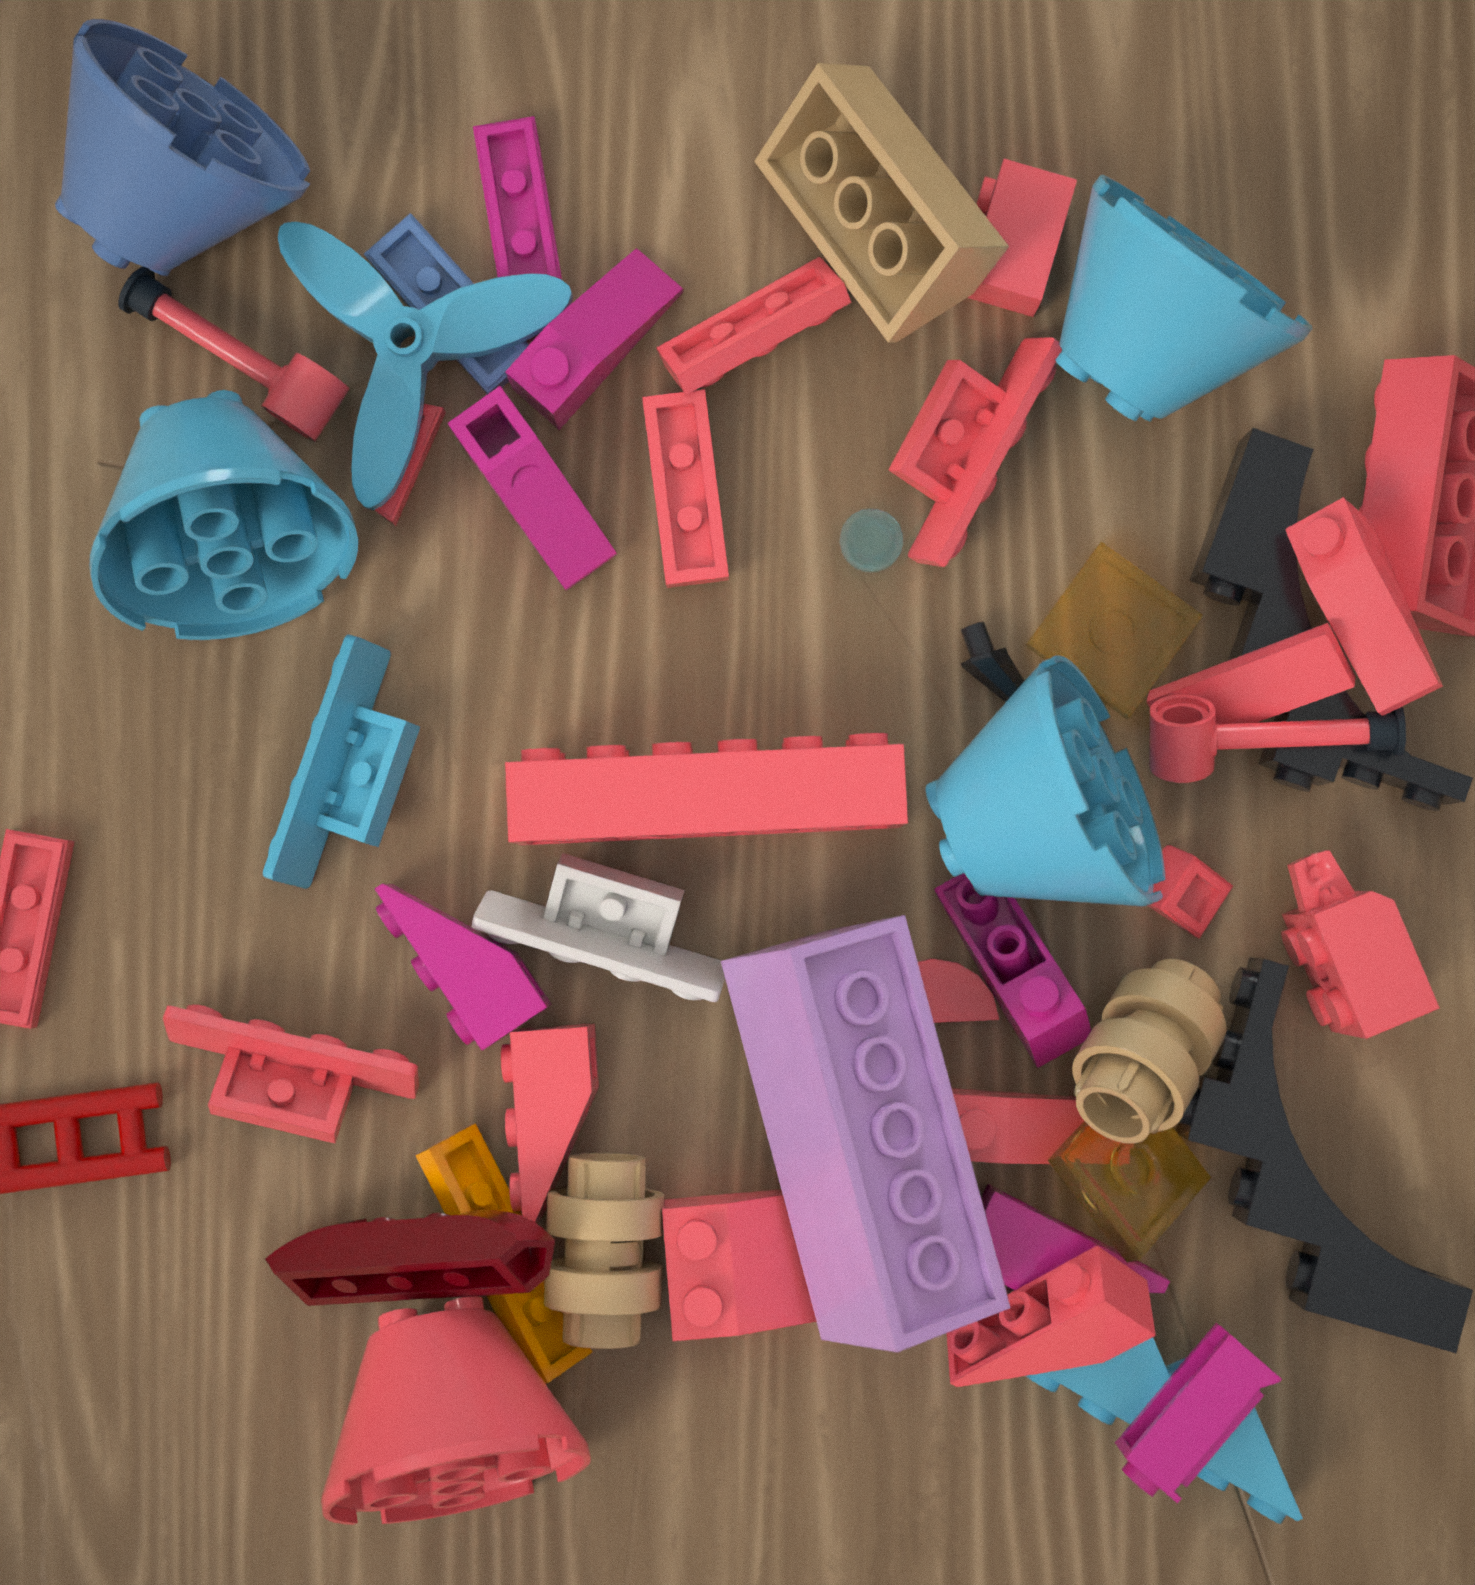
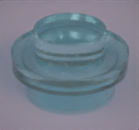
(871, 540)

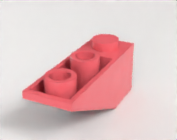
(553, 1090)
(1056, 1323)

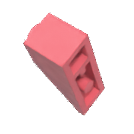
(1364, 604)
(1015, 1125)

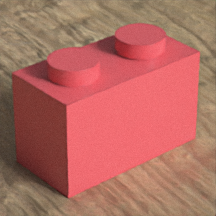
(1029, 214)

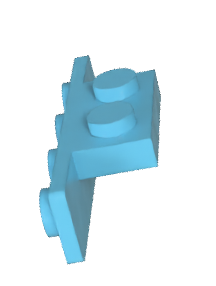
(346, 770)

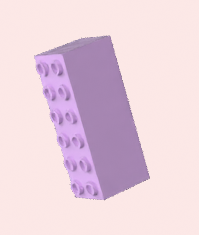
(866, 1136)

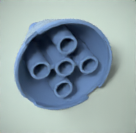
(162, 156)

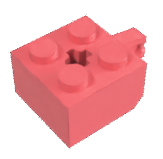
(1353, 952)

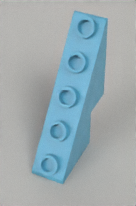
(1128, 1384)

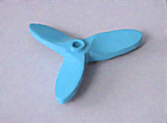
(454, 327)

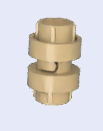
(1149, 1051)
(603, 1277)

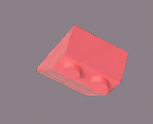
(732, 1266)

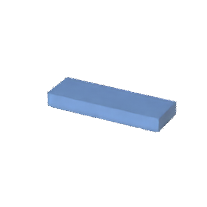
(423, 273)

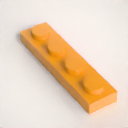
(470, 1180)

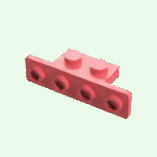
(964, 439)
(284, 1077)

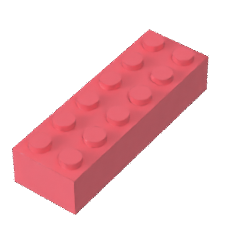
(706, 792)

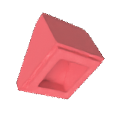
(1189, 892)

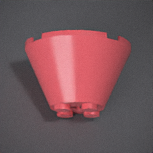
(446, 1421)

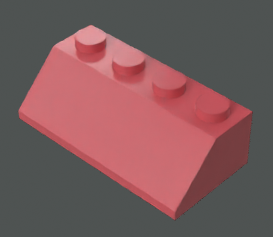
(1424, 487)

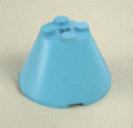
(1163, 310)
(217, 526)
(1048, 803)

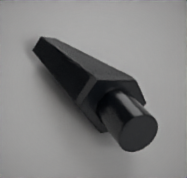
(988, 665)

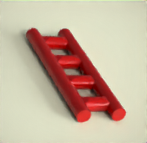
(65, 1115)

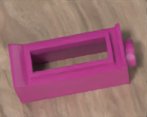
(1193, 1413)

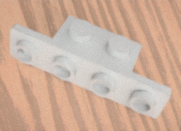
(606, 922)

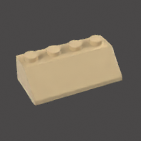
(878, 200)

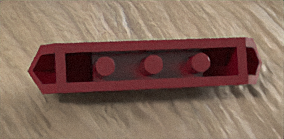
(416, 1258)

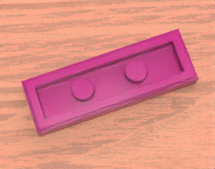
(517, 198)

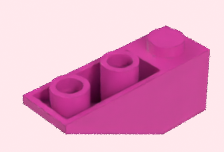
(532, 487)
(1017, 970)
(477, 974)

